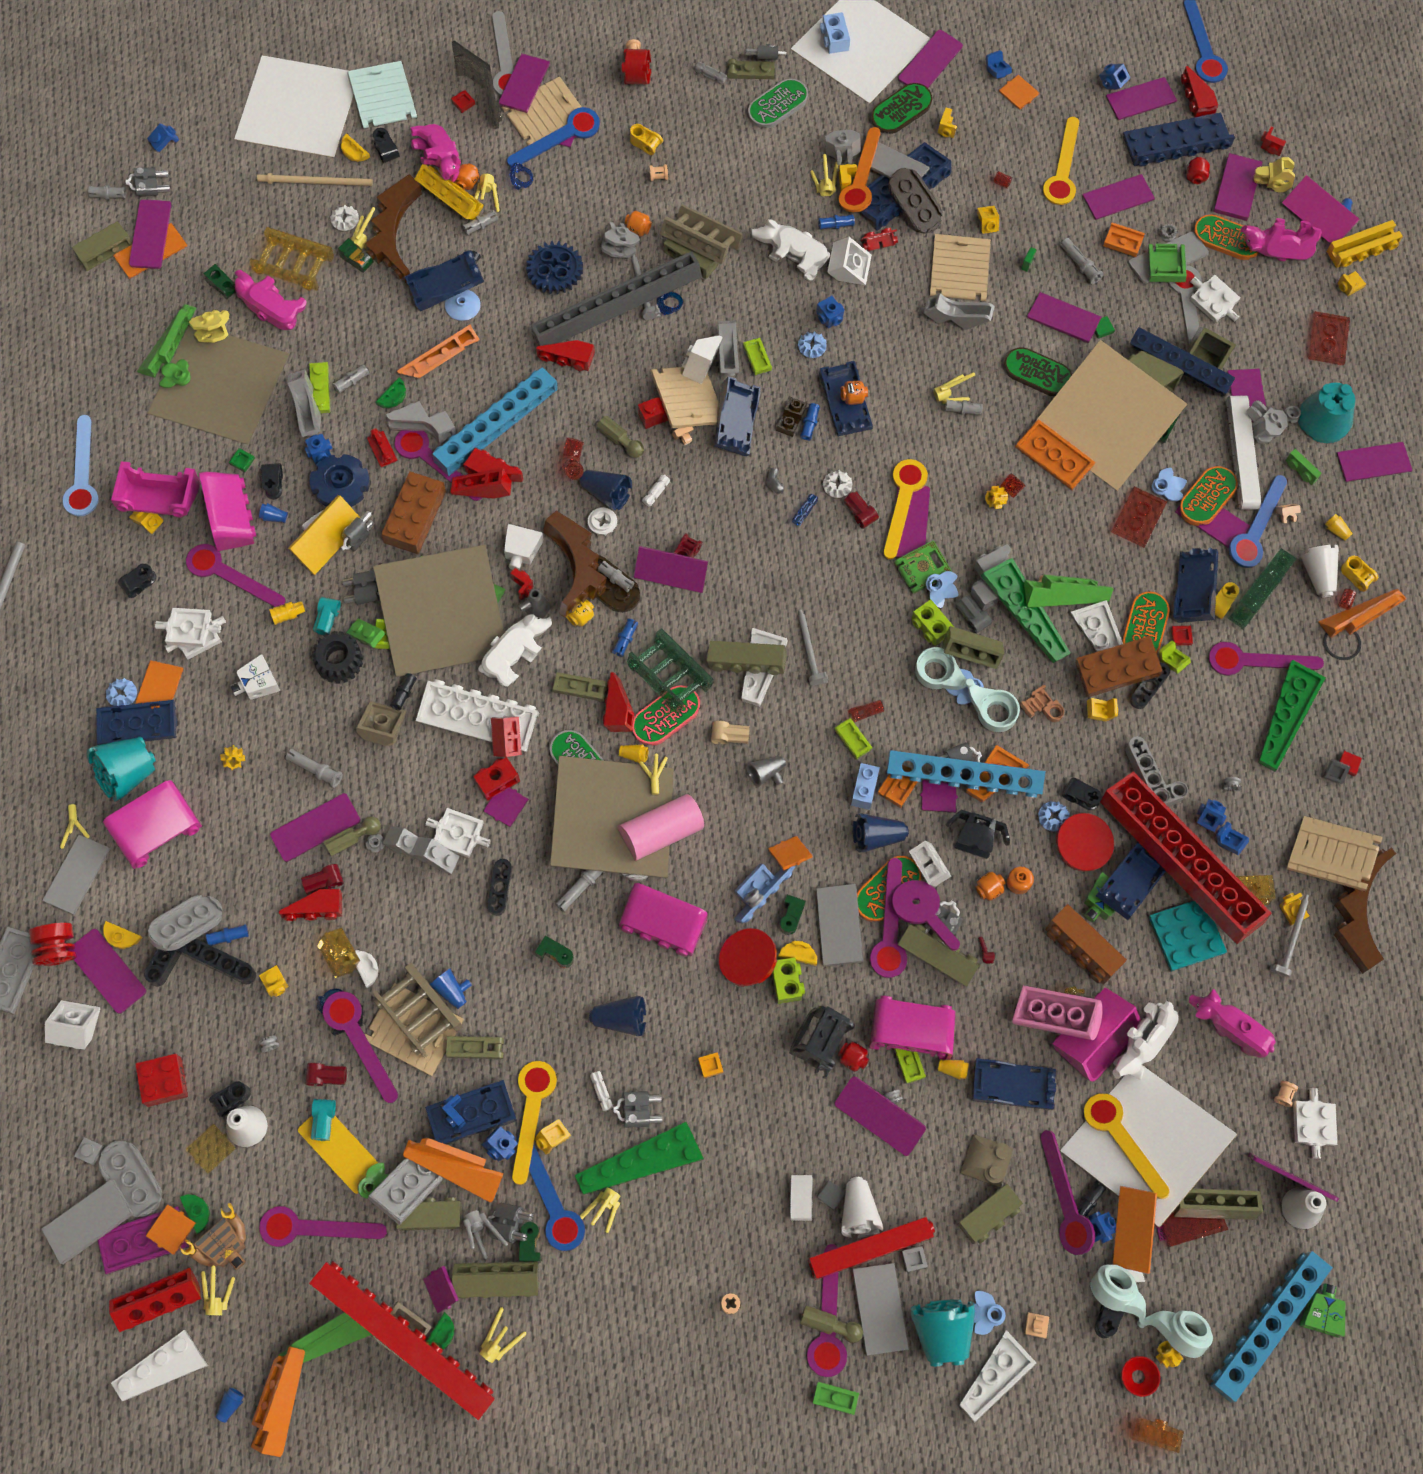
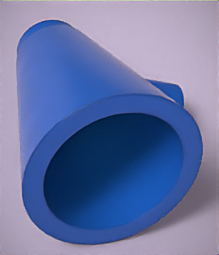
(449, 988)

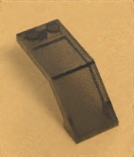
(480, 72)

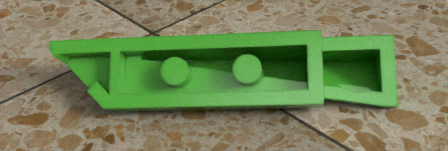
(168, 342)
(1064, 591)
(330, 1337)

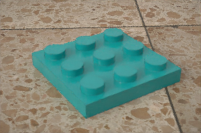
(1187, 935)

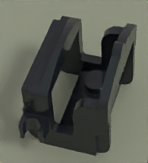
(823, 1039)

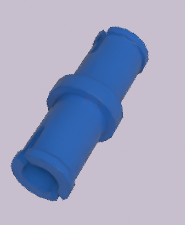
(836, 221)
(810, 421)
(625, 637)
(227, 935)

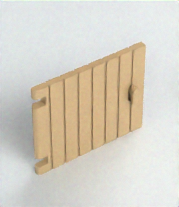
(546, 112)
(960, 267)
(686, 400)
(1334, 853)
(393, 1041)

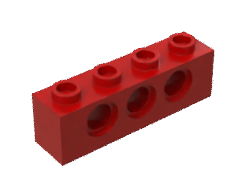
(154, 1299)

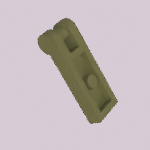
(750, 69)
(580, 686)
(474, 1047)

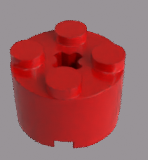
(636, 66)

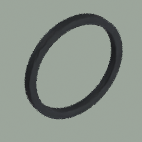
(1342, 658)

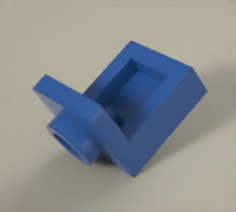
(997, 66)
(161, 136)
(1231, 839)
(453, 1116)

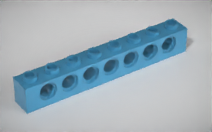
(493, 429)
(1034, 777)
(1318, 1270)

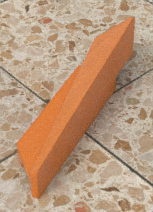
(440, 353)
(1361, 614)
(456, 1166)
(277, 1403)

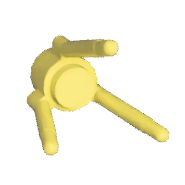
(486, 185)
(826, 186)
(358, 236)
(943, 392)
(607, 1199)
(213, 1305)
(490, 1350)

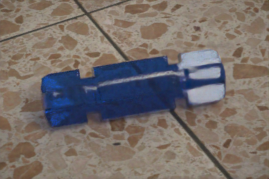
(805, 509)

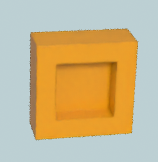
(710, 1065)

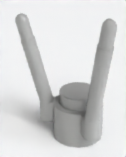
(474, 1222)

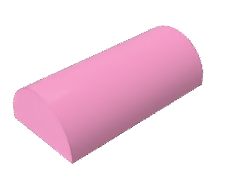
(662, 826)
(1058, 1012)

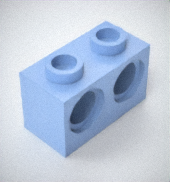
(835, 33)
(865, 786)

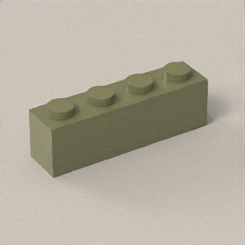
(747, 657)
(936, 953)
(1220, 1204)
(496, 1279)

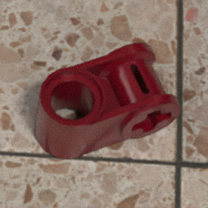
(688, 546)

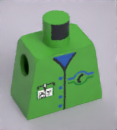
(1095, 905)
(1325, 1313)

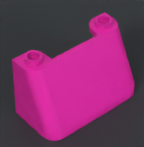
(155, 492)
(151, 822)
(913, 1027)

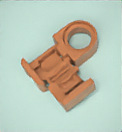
(1040, 701)

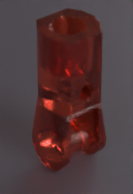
(868, 709)

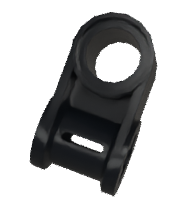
(384, 145)
(272, 480)
(135, 581)
(1080, 793)
(228, 1098)
(1110, 1317)

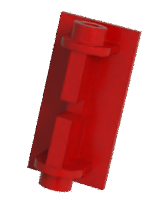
(886, 237)
(381, 448)

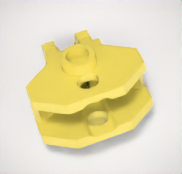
(1275, 175)
(210, 325)

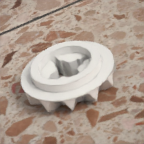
(350, 221)
(830, 486)
(598, 514)

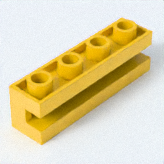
(449, 192)
(1364, 244)

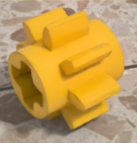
(996, 497)
(232, 762)
(1168, 1355)

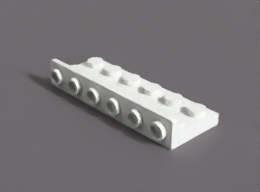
(471, 712)

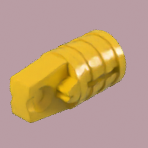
(286, 612)

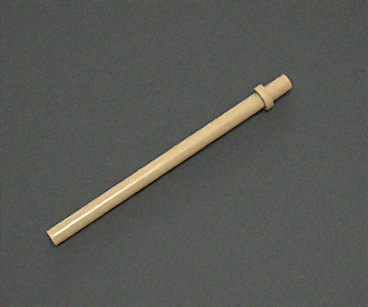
(314, 180)

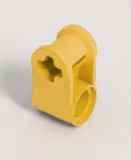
(647, 139)
(1359, 573)
(1224, 601)

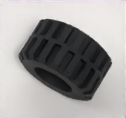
(334, 643)

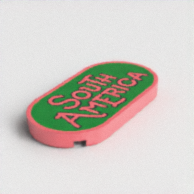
(659, 721)

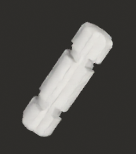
(656, 490)
(601, 1091)

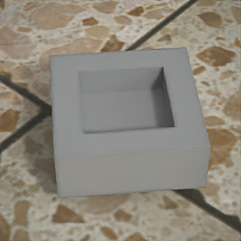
(88, 1151)
(914, 1259)

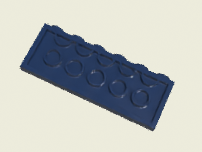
(1177, 139)
(883, 207)
(1190, 364)

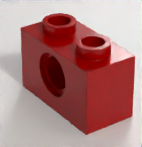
(507, 779)

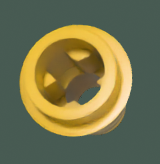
(1338, 527)
(634, 752)
(954, 1068)

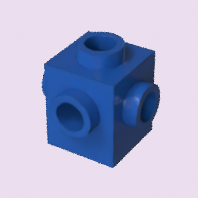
(1114, 76)
(830, 312)
(318, 447)
(1211, 814)
(500, 1144)
(1103, 1225)

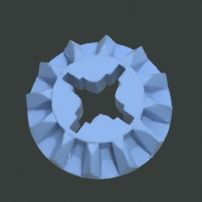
(805, 348)
(129, 690)
(1044, 815)

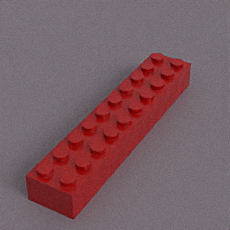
(1185, 857)
(402, 1340)

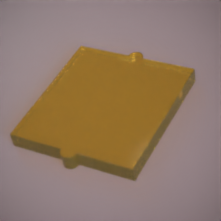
(210, 1148)

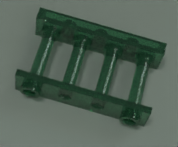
(1262, 588)
(676, 655)

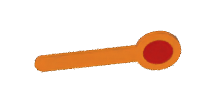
(858, 196)

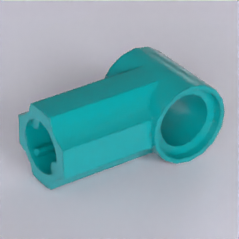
(327, 612)
(322, 1113)

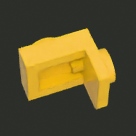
(149, 521)
(1101, 709)

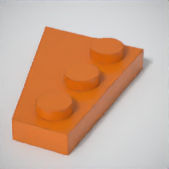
(999, 757)

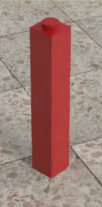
(871, 1248)

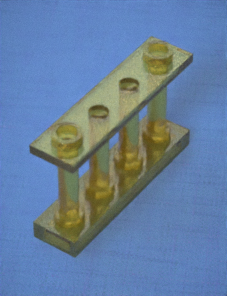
(290, 243)

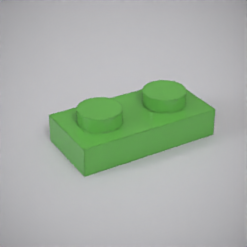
(1299, 463)
(366, 633)
(835, 1398)

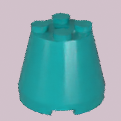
(1328, 413)
(120, 766)
(945, 1330)

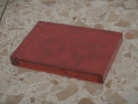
(1329, 338)
(1139, 517)
(1185, 1229)

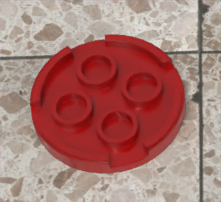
(1085, 842)
(748, 957)

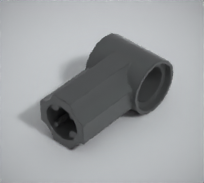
(975, 617)

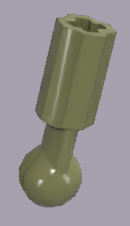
(619, 436)
(350, 837)
(828, 1324)

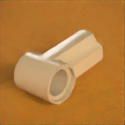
(725, 733)

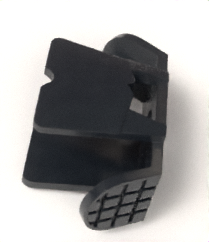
(976, 835)

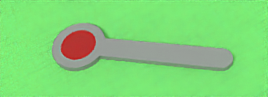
(503, 52)
(1186, 290)

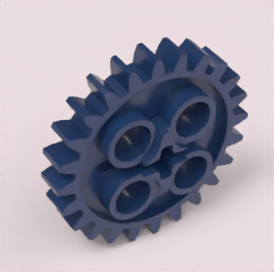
(554, 267)

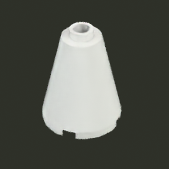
(1322, 568)
(246, 1126)
(1303, 1207)
(860, 1211)

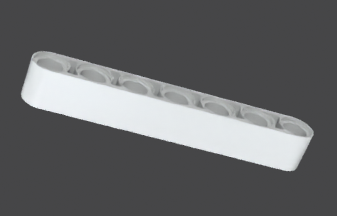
(1244, 453)

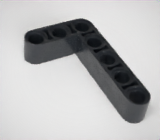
(199, 956)

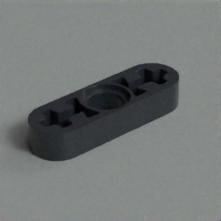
(1158, 683)
(502, 901)

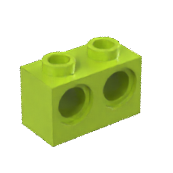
(936, 620)
(782, 981)

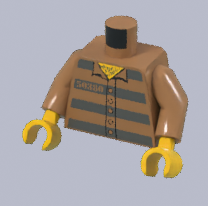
(220, 1243)

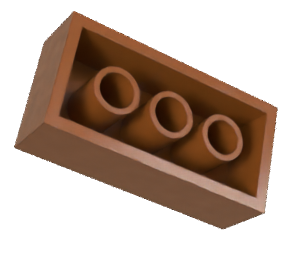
(413, 512)
(1118, 666)
(1085, 945)

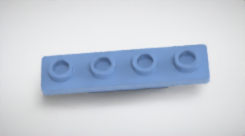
(766, 884)

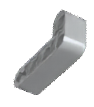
(1152, 772)

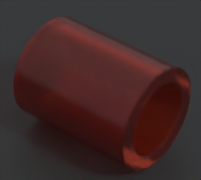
(1002, 179)
(1347, 599)

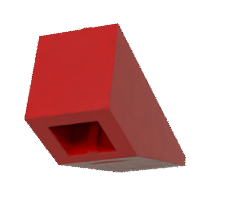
(1200, 95)
(570, 353)
(482, 461)
(619, 713)
(322, 903)

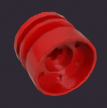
(52, 944)

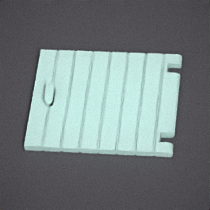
(382, 94)

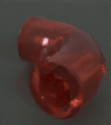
(571, 458)

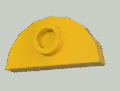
(353, 150)
(120, 937)
(800, 951)

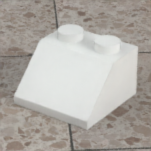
(849, 262)
(700, 358)
(71, 1024)

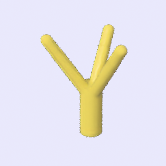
(656, 773)
(72, 821)

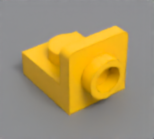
(946, 127)
(845, 173)
(989, 219)
(1351, 283)
(1291, 906)
(274, 981)
(551, 1136)

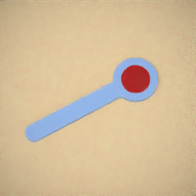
(81, 497)

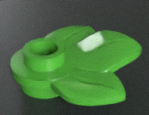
(175, 374)
(374, 1176)

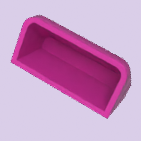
(227, 510)
(663, 919)
(1096, 1055)

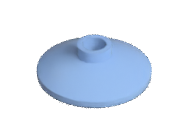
(465, 310)

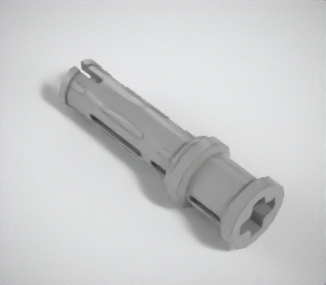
(1086, 266)
(321, 771)
(587, 878)

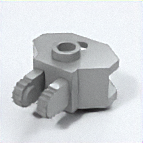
(843, 145)
(619, 240)
(1266, 421)

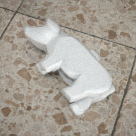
(795, 245)
(511, 646)
(1146, 1039)

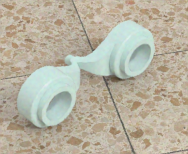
(980, 697)
(1168, 1323)

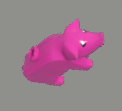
(437, 149)
(1283, 242)
(266, 301)
(1235, 1024)

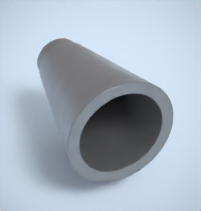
(535, 604)
(765, 769)

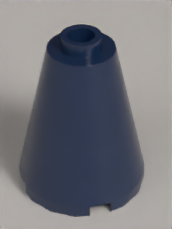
(607, 487)
(876, 832)
(621, 1016)

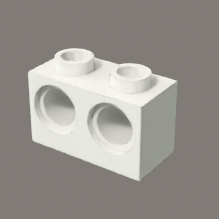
(930, 863)

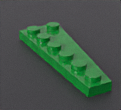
(1009, 586)
(1293, 704)
(653, 1156)

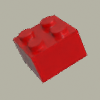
(161, 1080)

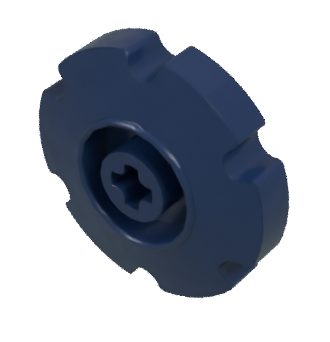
(339, 477)

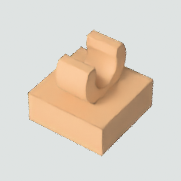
(683, 433)
(1286, 510)
(1036, 1325)

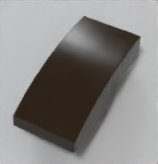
(791, 417)

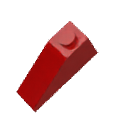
(652, 413)
(483, 484)

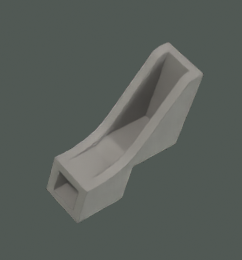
(962, 313)
(728, 348)
(306, 408)
(416, 419)
(981, 591)
(421, 848)

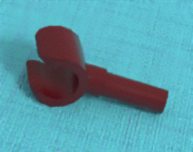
(987, 957)

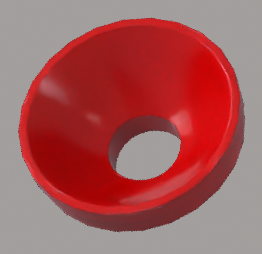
(1151, 1376)

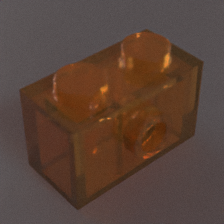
(1158, 1435)

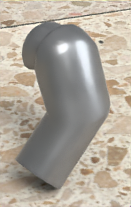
(773, 483)

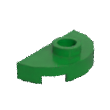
(393, 395)
(197, 1211)
(443, 1332)

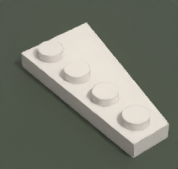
(1098, 625)
(756, 685)
(165, 1364)
(1000, 1373)

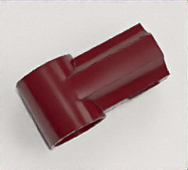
(862, 512)
(327, 878)
(320, 1074)

